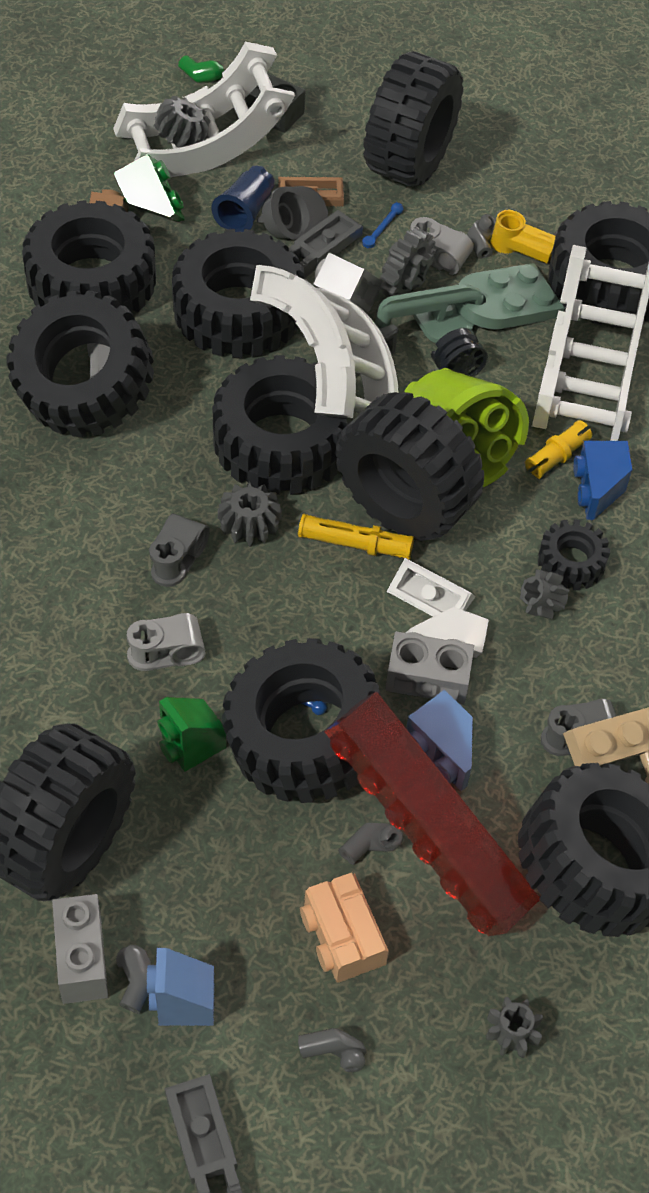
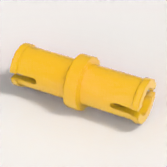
(558, 449)

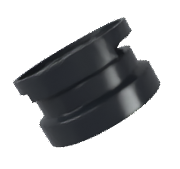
(460, 352)

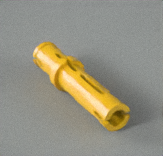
(372, 539)

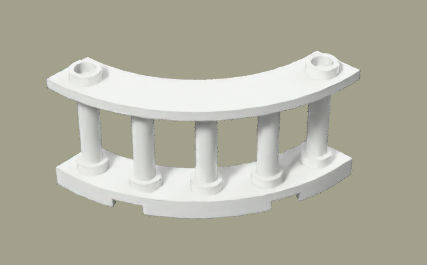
(238, 82)
(341, 336)
(563, 346)

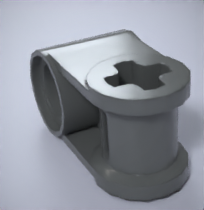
(177, 549)
(572, 717)

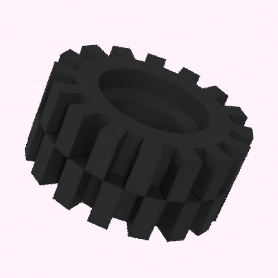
(579, 538)

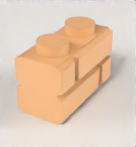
(344, 927)

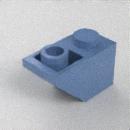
(445, 736)
(181, 989)

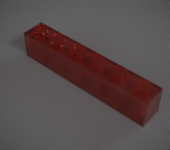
(432, 816)

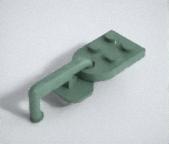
(483, 299)

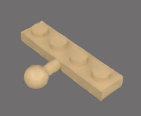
(611, 740)

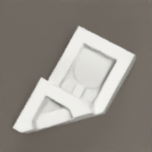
(456, 625)

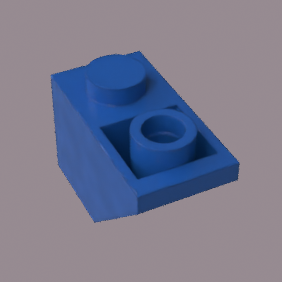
(603, 474)

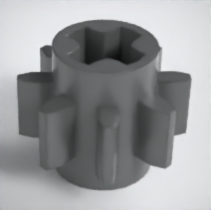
(544, 594)
(514, 1040)

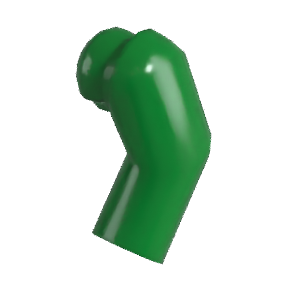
(202, 71)

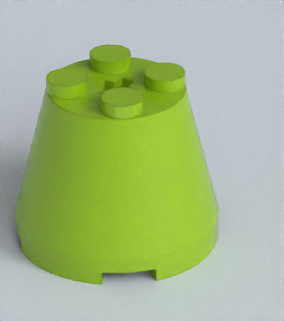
(486, 412)

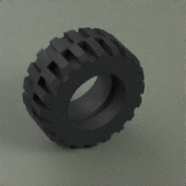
(413, 118)
(85, 233)
(608, 233)
(226, 322)
(59, 329)
(270, 458)
(410, 465)
(276, 684)
(61, 809)
(566, 866)

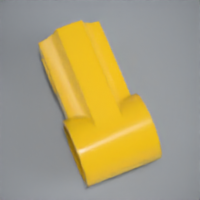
(514, 235)

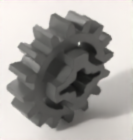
(407, 263)

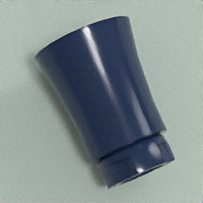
(243, 199)

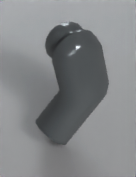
(480, 234)
(371, 837)
(134, 963)
(335, 1042)

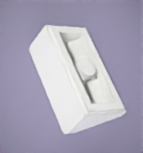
(428, 590)

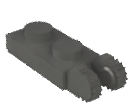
(328, 236)
(202, 1133)

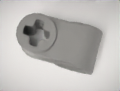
(450, 245)
(168, 640)

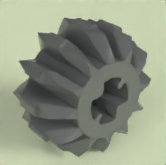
(181, 122)
(249, 513)

